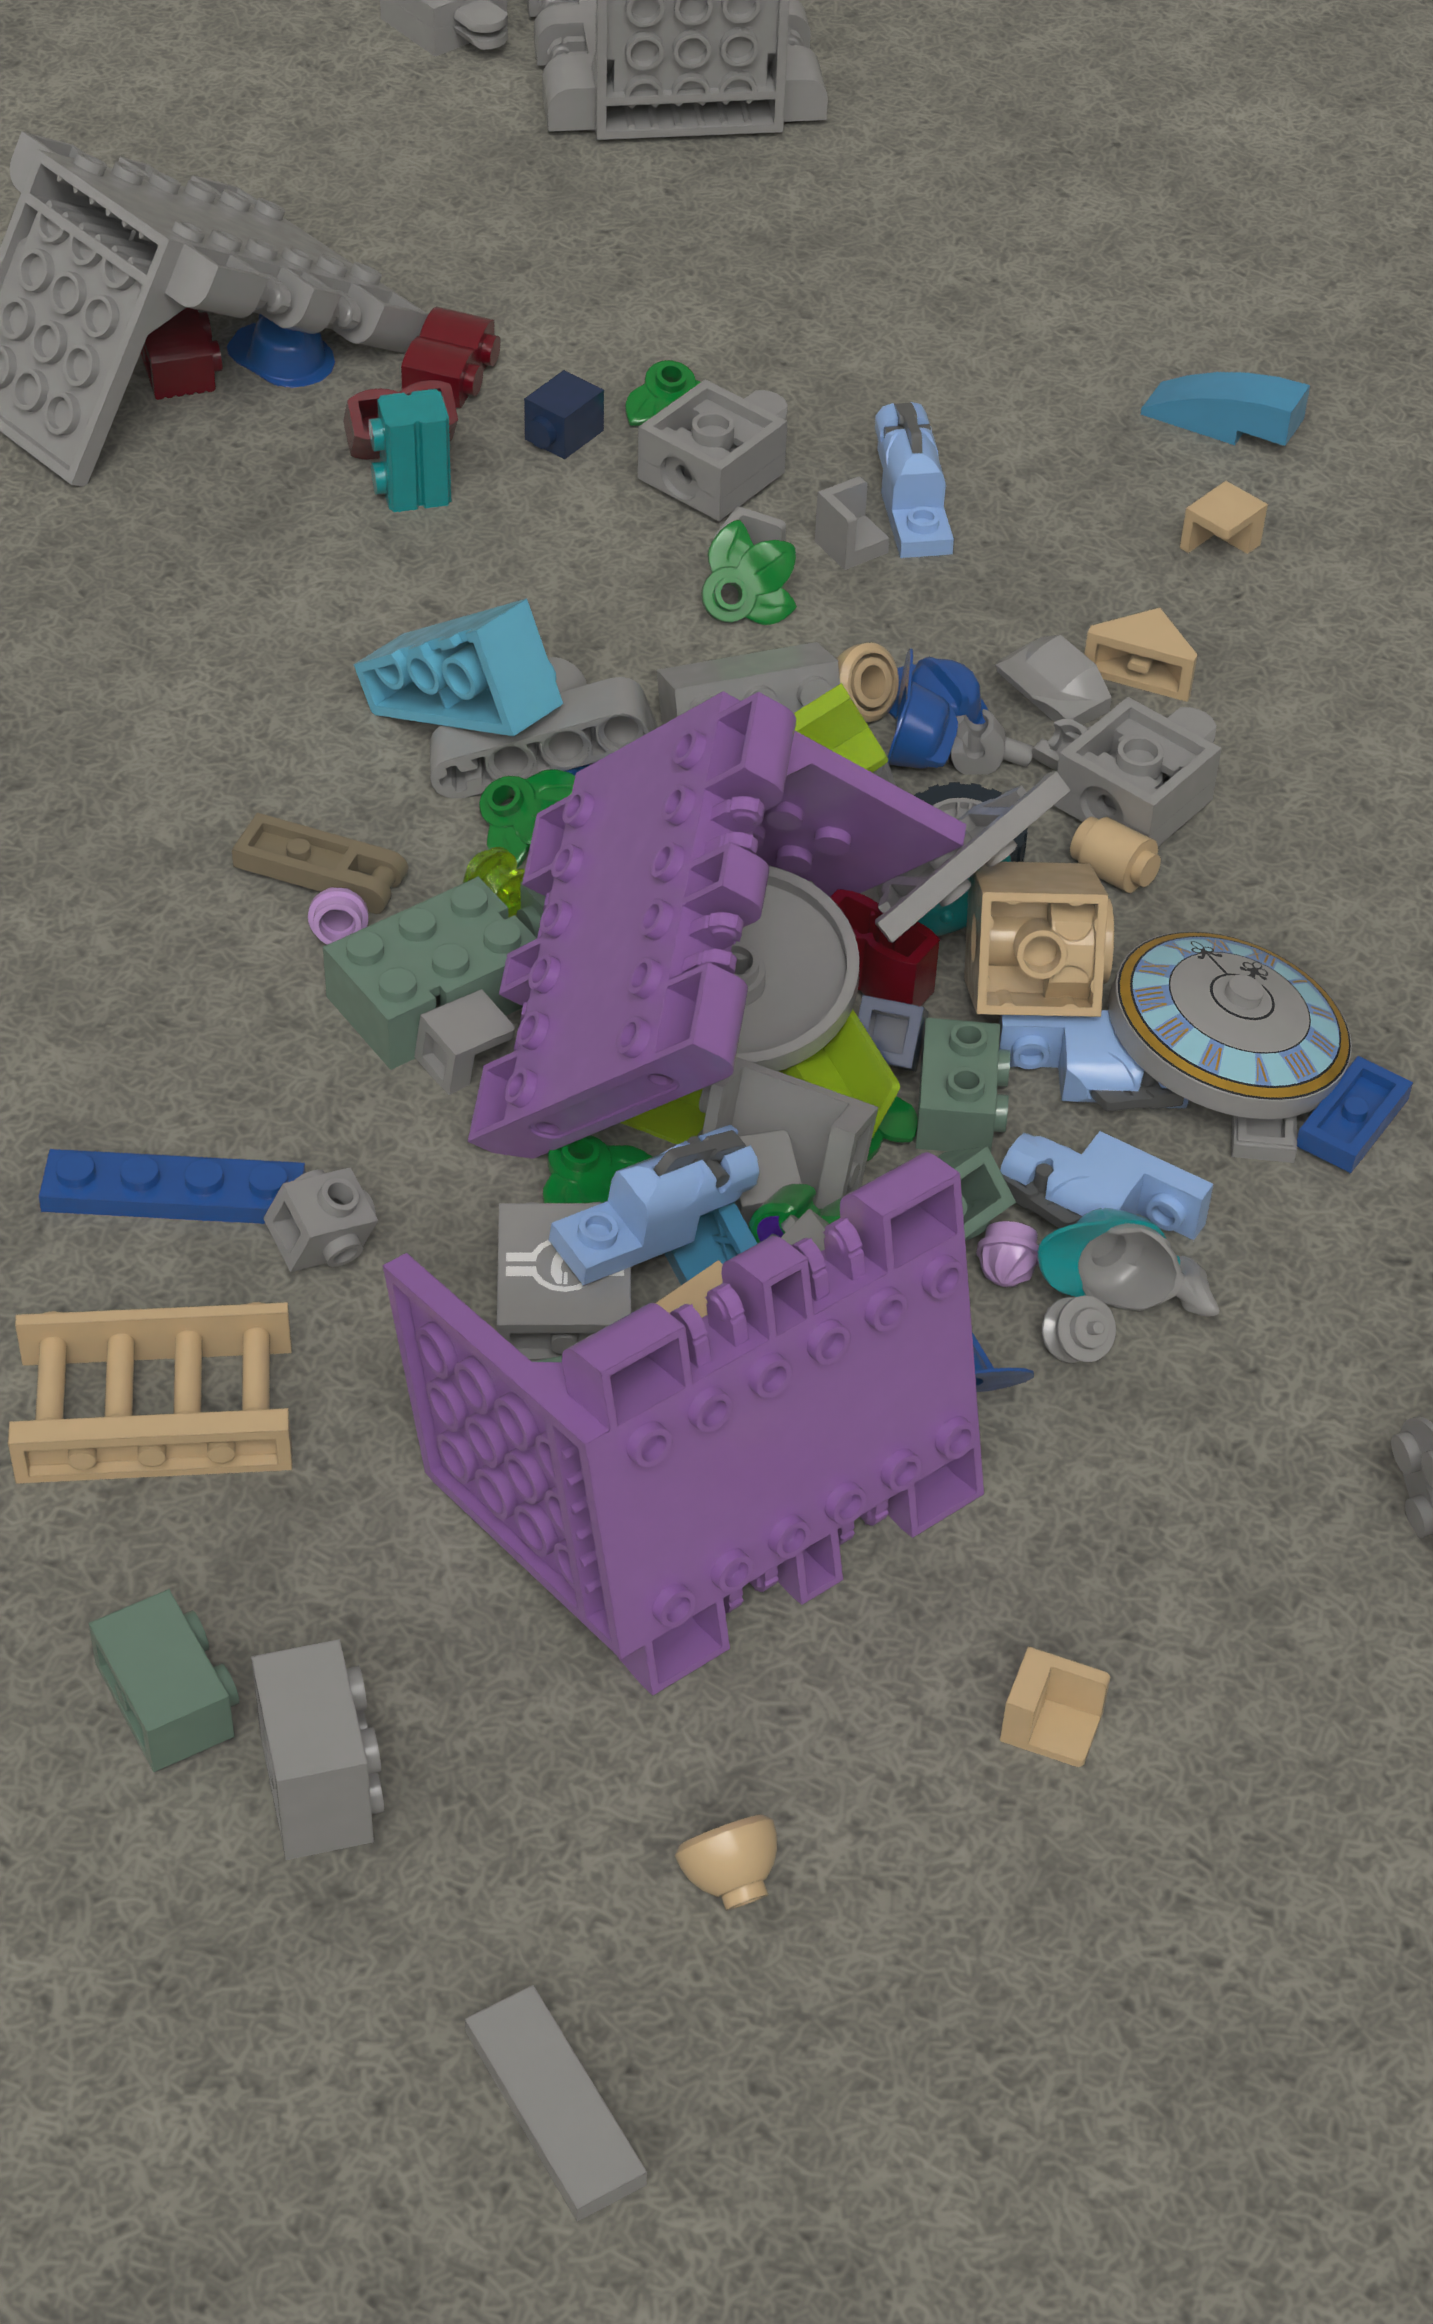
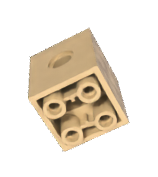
(1038, 939)

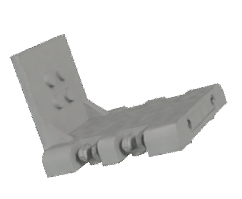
(676, 66)
(120, 251)

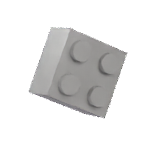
(317, 1748)

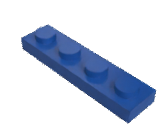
(162, 1185)

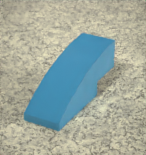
(1231, 404)

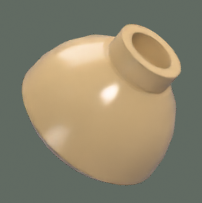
(869, 678)
(731, 1860)

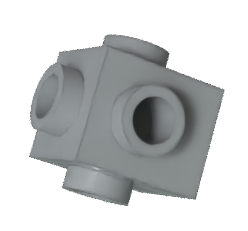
(321, 1219)

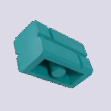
(412, 449)

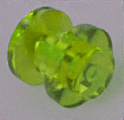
(499, 872)

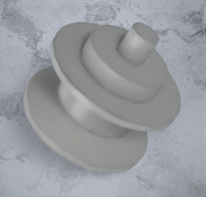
(1078, 1329)

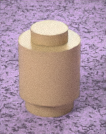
(1116, 853)

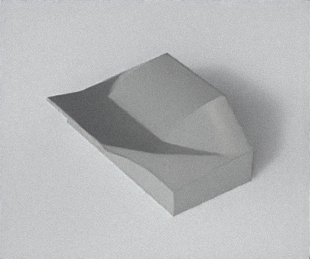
(1057, 679)

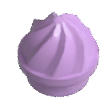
(337, 914)
(1008, 1253)

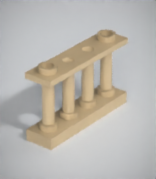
(160, 1443)

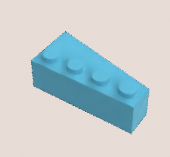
(465, 673)

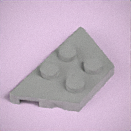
(986, 841)

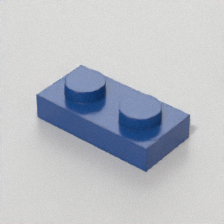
(1354, 1114)

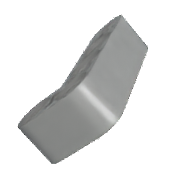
(579, 732)

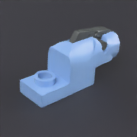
(912, 481)
(1088, 1059)
(1106, 1175)
(656, 1205)

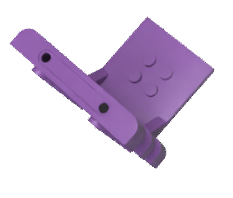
(649, 892)
(720, 1444)

